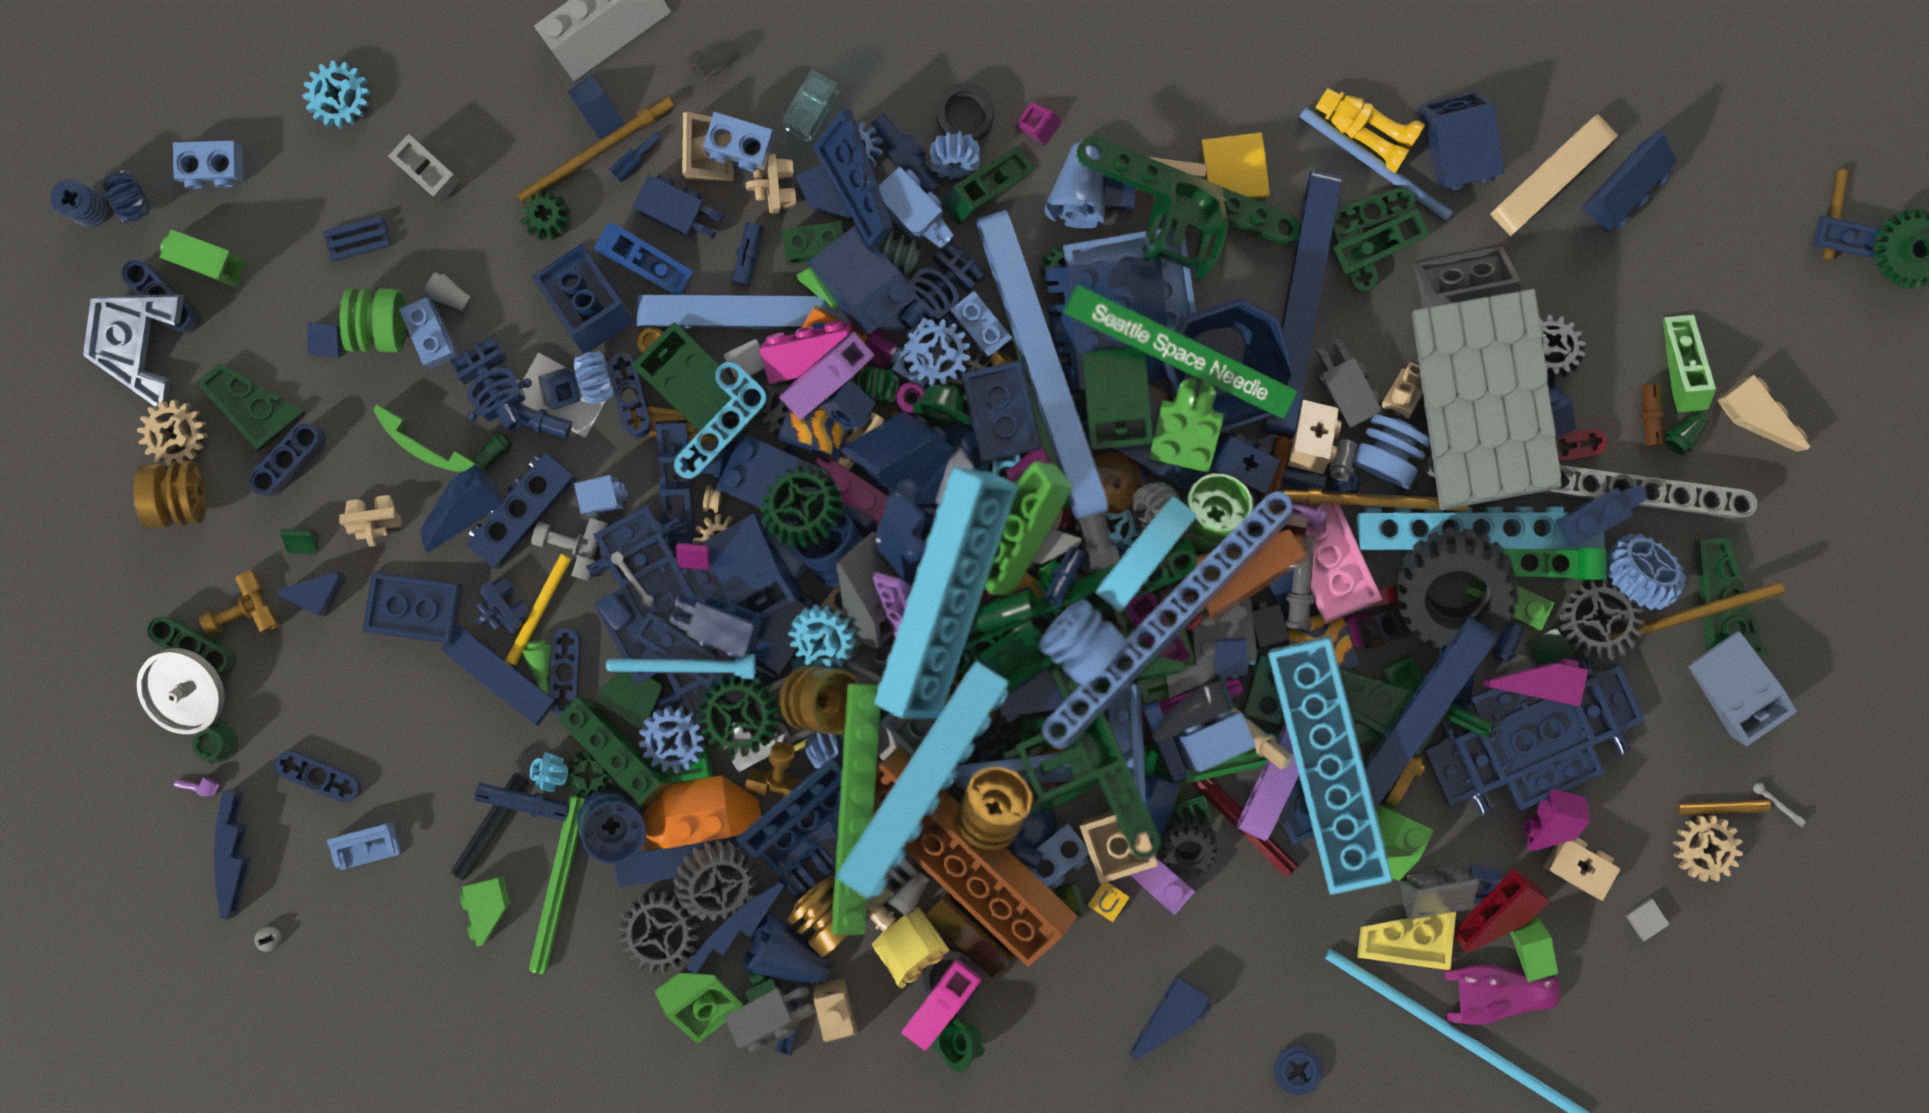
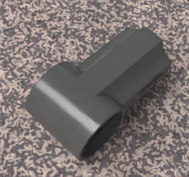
(1096, 544)

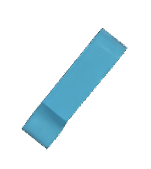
(715, 425)

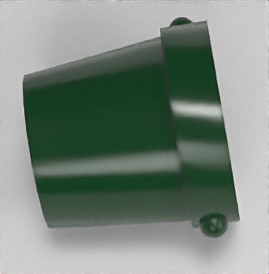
(215, 743)

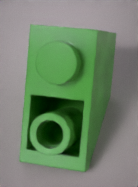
(486, 906)

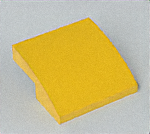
(1237, 164)

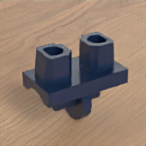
(494, 596)

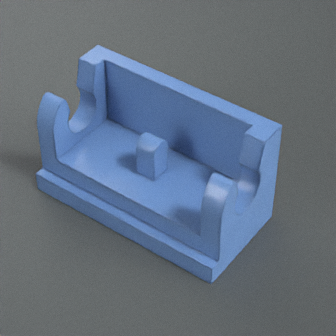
(364, 846)

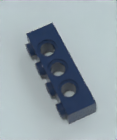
(558, 481)

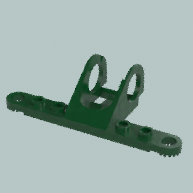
(1189, 203)
(1092, 759)

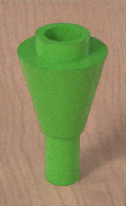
(539, 659)

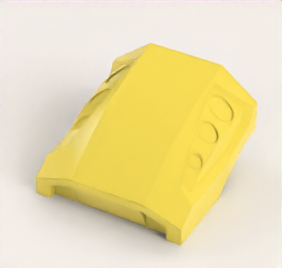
(910, 947)

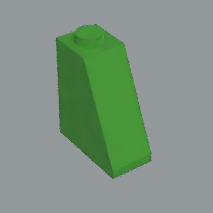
(202, 258)

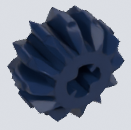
(126, 196)

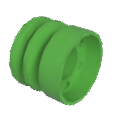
(372, 320)
(1220, 507)

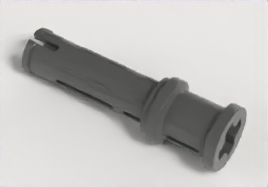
(1300, 596)

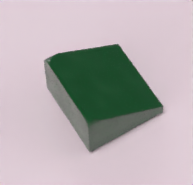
(300, 541)
(1549, 646)
(1071, 896)

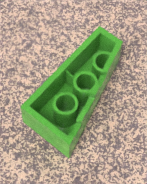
(1033, 511)

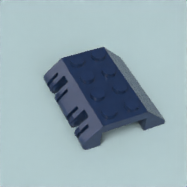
(1129, 283)
(799, 828)

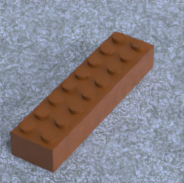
(986, 882)

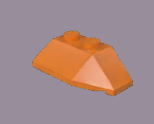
(699, 813)

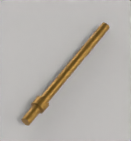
(645, 117)
(1316, 497)
(1707, 609)

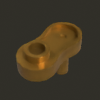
(1413, 770)

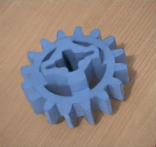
(923, 349)
(683, 747)

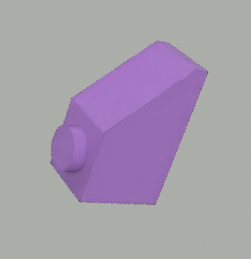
(1165, 886)

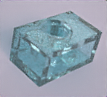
(810, 105)

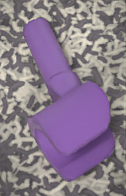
(206, 787)

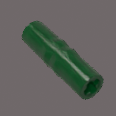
(1005, 611)

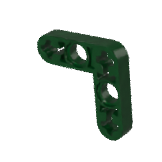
(1341, 234)

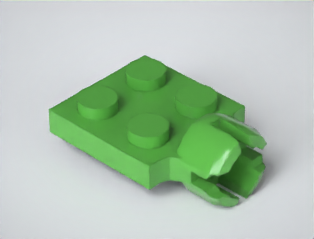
(1188, 428)

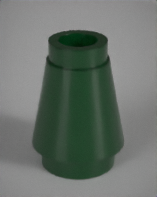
(1686, 434)

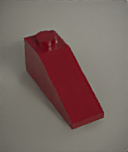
(1504, 909)

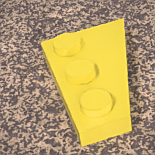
(1410, 942)

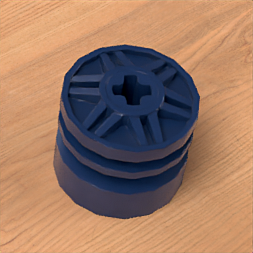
(823, 558)
(616, 842)

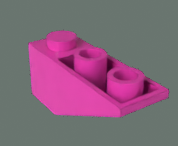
(793, 354)
(941, 1004)

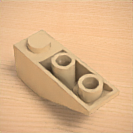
(1755, 410)

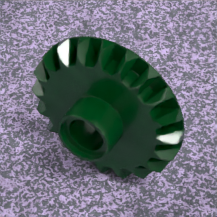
(1895, 249)

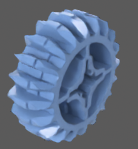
(1645, 571)

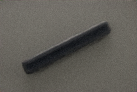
(486, 831)

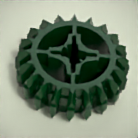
(780, 512)
(726, 708)

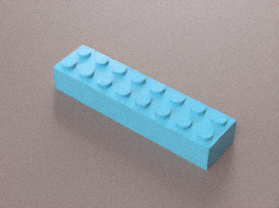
(946, 593)
(1330, 765)
(921, 780)

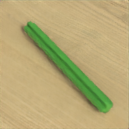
(556, 888)

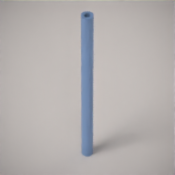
(1375, 163)

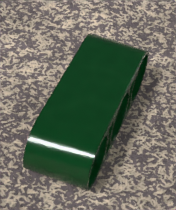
(180, 634)

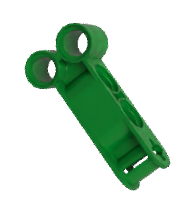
(1581, 563)

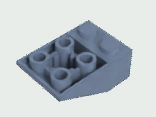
(1741, 689)

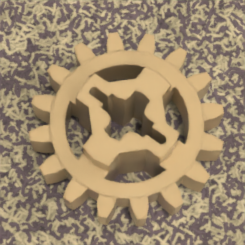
(179, 422)
(1703, 836)

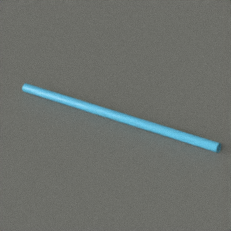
(1453, 1032)

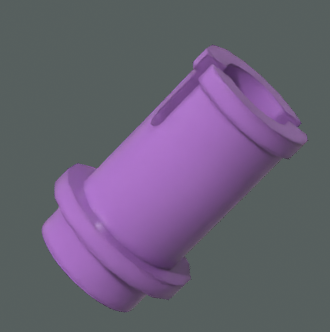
(1316, 517)

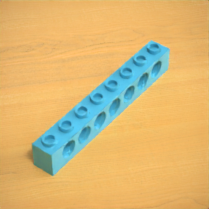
(1370, 537)

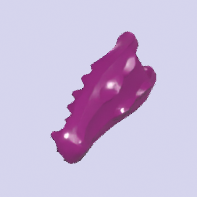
(1496, 993)

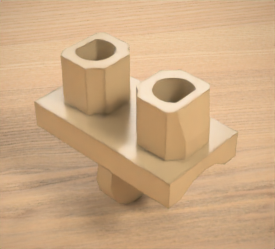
(777, 197)
(1405, 392)
(370, 523)

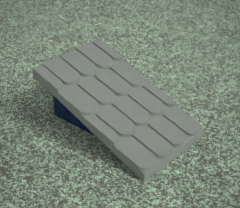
(1487, 399)

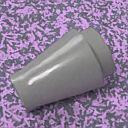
(446, 292)
(908, 896)

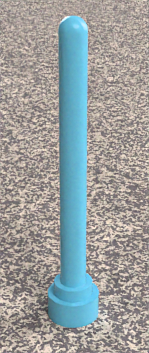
(740, 666)

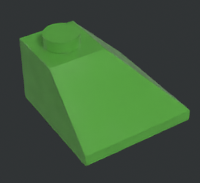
(1403, 840)
(697, 1003)

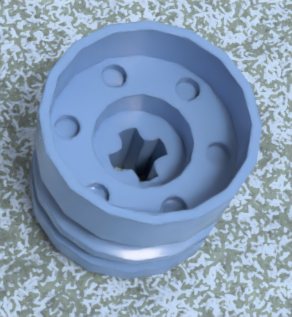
(1392, 451)
(1082, 642)

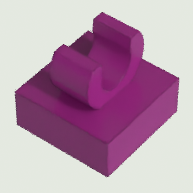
(882, 349)

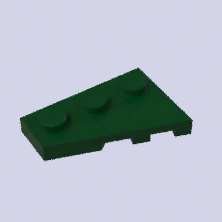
(248, 406)

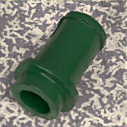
(493, 450)

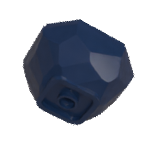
(1244, 335)

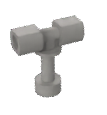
(582, 547)

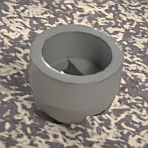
(263, 933)

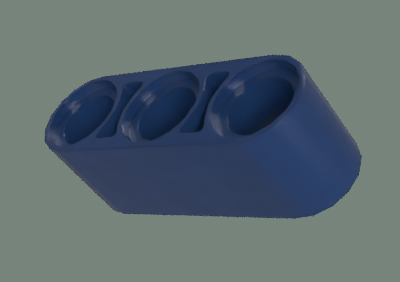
(151, 285)
(273, 462)

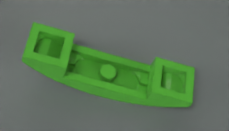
(396, 426)

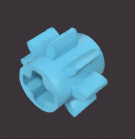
(548, 772)

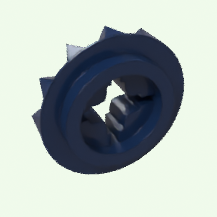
(1297, 1085)

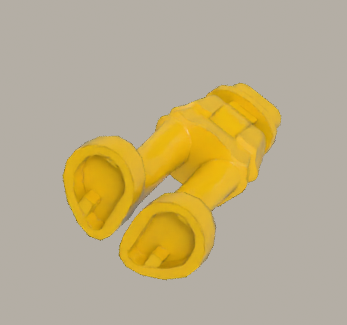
(1352, 115)

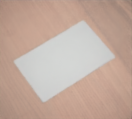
(580, 413)

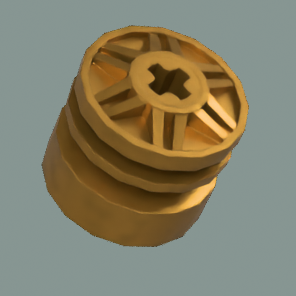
(170, 494)
(816, 699)
(993, 808)
(817, 910)

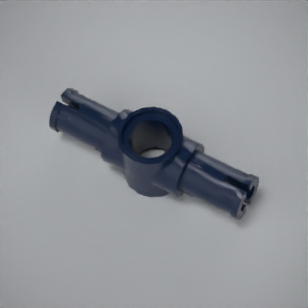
(905, 152)

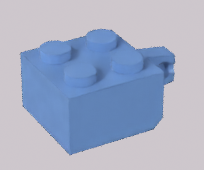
(914, 210)
(1214, 741)

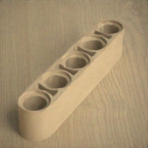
(1554, 174)

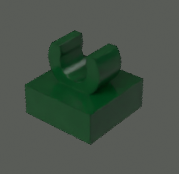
(1403, 673)
(761, 986)

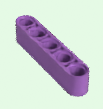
(1269, 794)

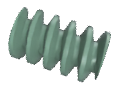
(899, 253)

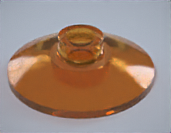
(1118, 466)

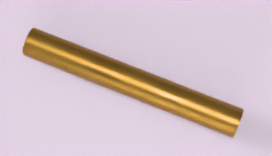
(1837, 204)
(1723, 807)

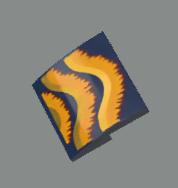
(815, 432)
(1340, 636)

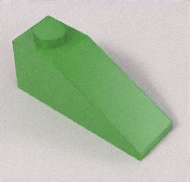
(1687, 364)

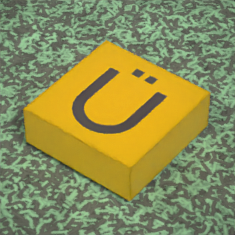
(1108, 901)

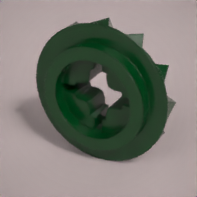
(579, 784)

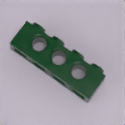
(614, 751)

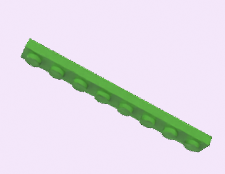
(856, 799)

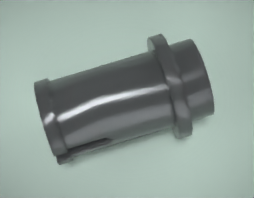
(1342, 466)

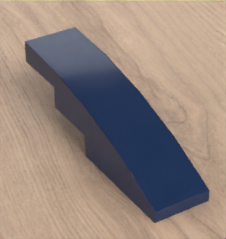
(674, 490)
(499, 675)
(658, 863)
(229, 864)
(744, 920)

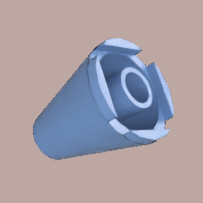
(1077, 193)

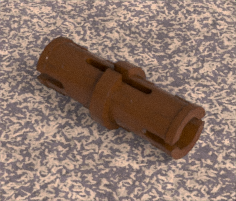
(1653, 415)

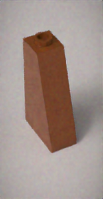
(1270, 564)

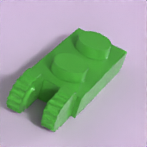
(1530, 608)

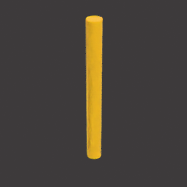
(538, 609)

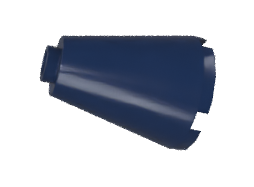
(784, 954)

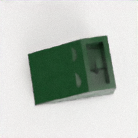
(684, 376)
(1117, 398)

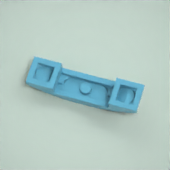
(1146, 553)

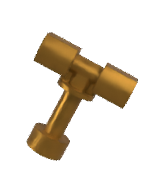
(249, 604)
(777, 778)

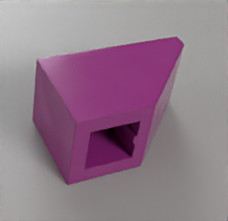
(1556, 820)

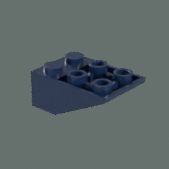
(751, 568)

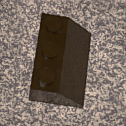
(969, 934)

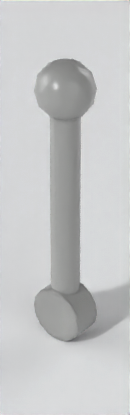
(617, 558)
(1759, 788)

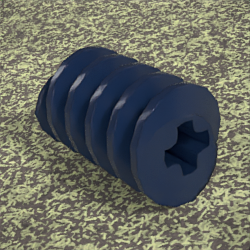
(79, 202)

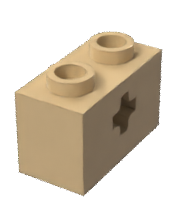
(1314, 437)
(1598, 875)

